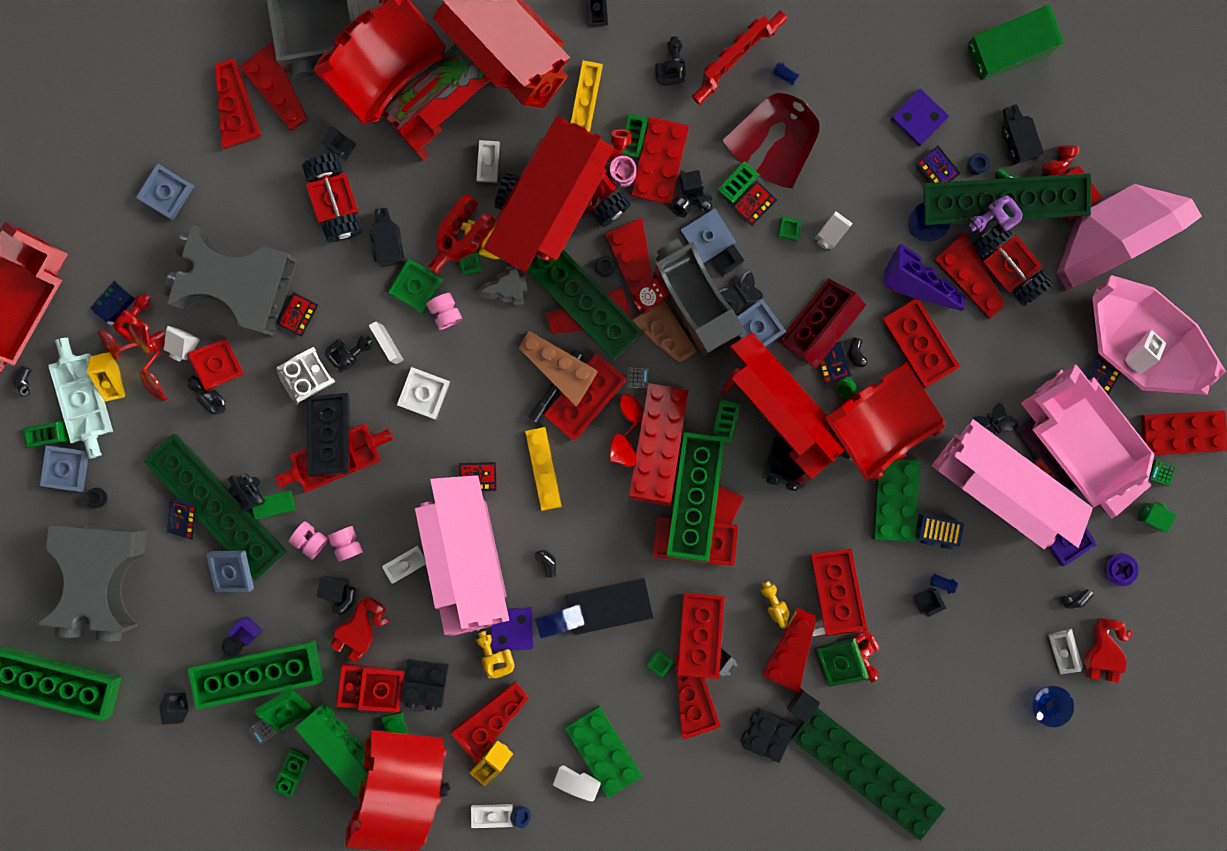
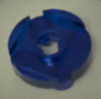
(924, 232)

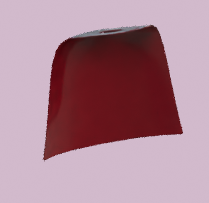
(787, 155)

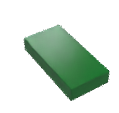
(275, 505)

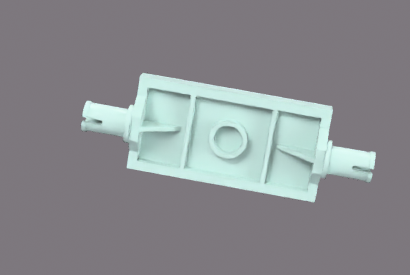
(79, 399)

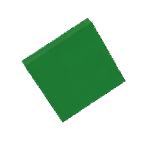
(415, 285)
(842, 662)
(284, 710)

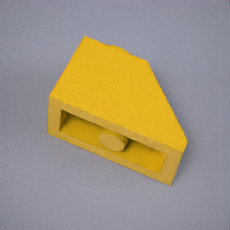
(106, 376)
(491, 763)

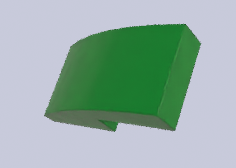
(291, 773)

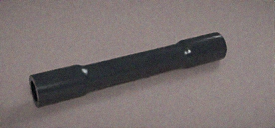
(542, 406)

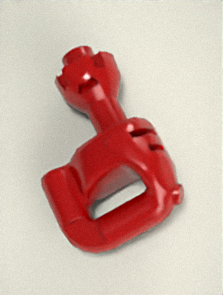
(141, 302)
(866, 651)

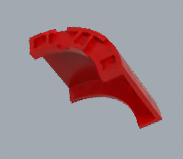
(379, 57)
(885, 421)
(398, 792)

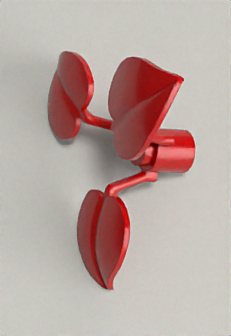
(147, 344)
(621, 449)

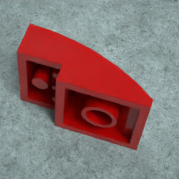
(369, 687)

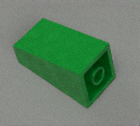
(1016, 43)

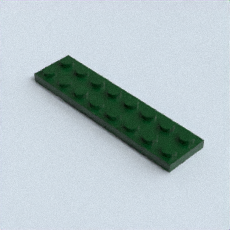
(1033, 195)
(586, 303)
(216, 508)
(868, 774)

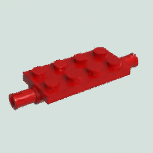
(728, 57)
(362, 455)

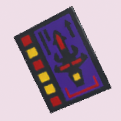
(938, 166)

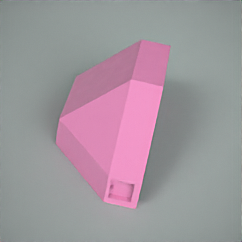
(1122, 230)
(1131, 309)

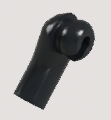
(21, 383)
(347, 603)

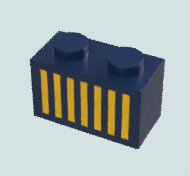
(939, 530)

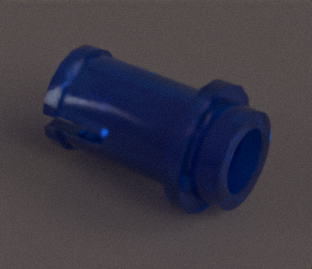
(785, 73)
(944, 583)

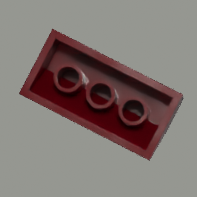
(822, 322)

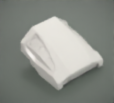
(304, 375)

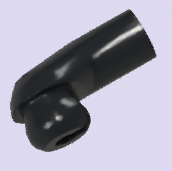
(855, 354)
(548, 560)
(1080, 601)

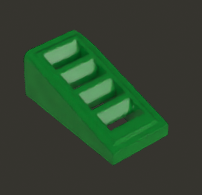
(631, 117)
(733, 198)
(723, 403)
(58, 431)

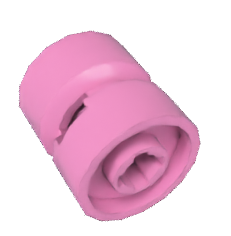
(622, 171)
(444, 311)
(315, 541)
(345, 543)

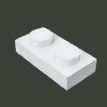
(488, 161)
(404, 564)
(491, 816)

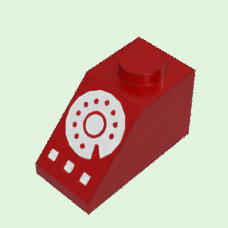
(650, 296)

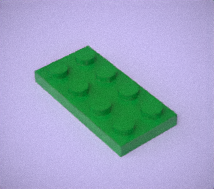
(897, 502)
(603, 751)

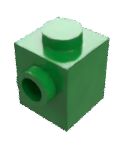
(1156, 516)

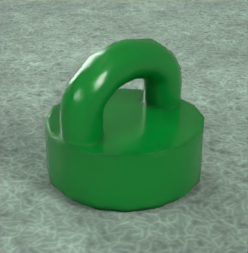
(846, 388)

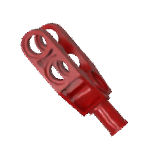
(449, 245)

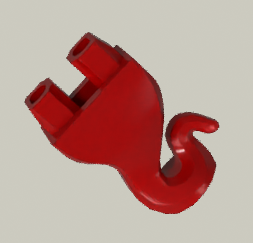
(358, 631)
(1106, 652)

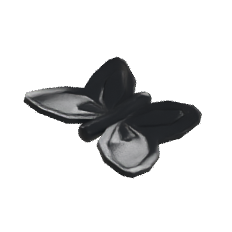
(743, 294)
(997, 420)

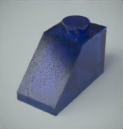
(560, 621)

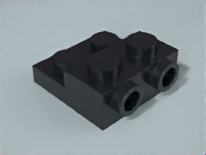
(781, 467)
(424, 684)
(768, 735)

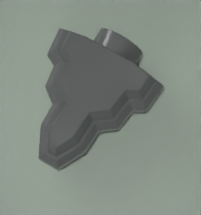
(506, 287)

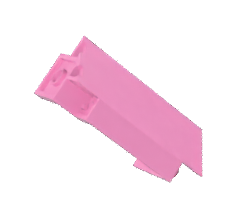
(1091, 440)
(1013, 487)
(462, 556)

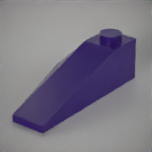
(913, 279)

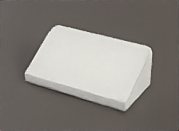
(1065, 651)

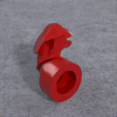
(620, 139)
(1058, 167)

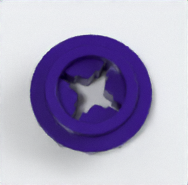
(1130, 571)

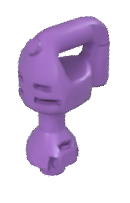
(997, 212)

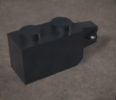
(1020, 136)
(387, 240)

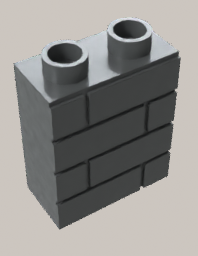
(306, 30)

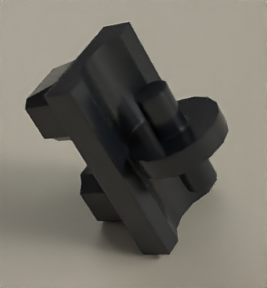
(247, 490)

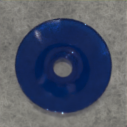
(1062, 706)

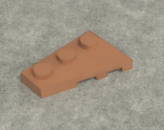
(665, 332)

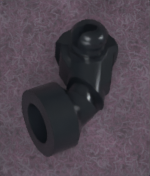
(681, 205)

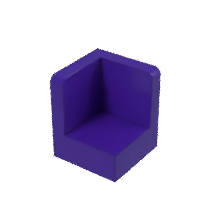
(245, 630)

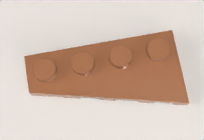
(563, 369)

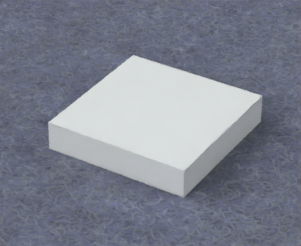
(386, 342)
(423, 393)

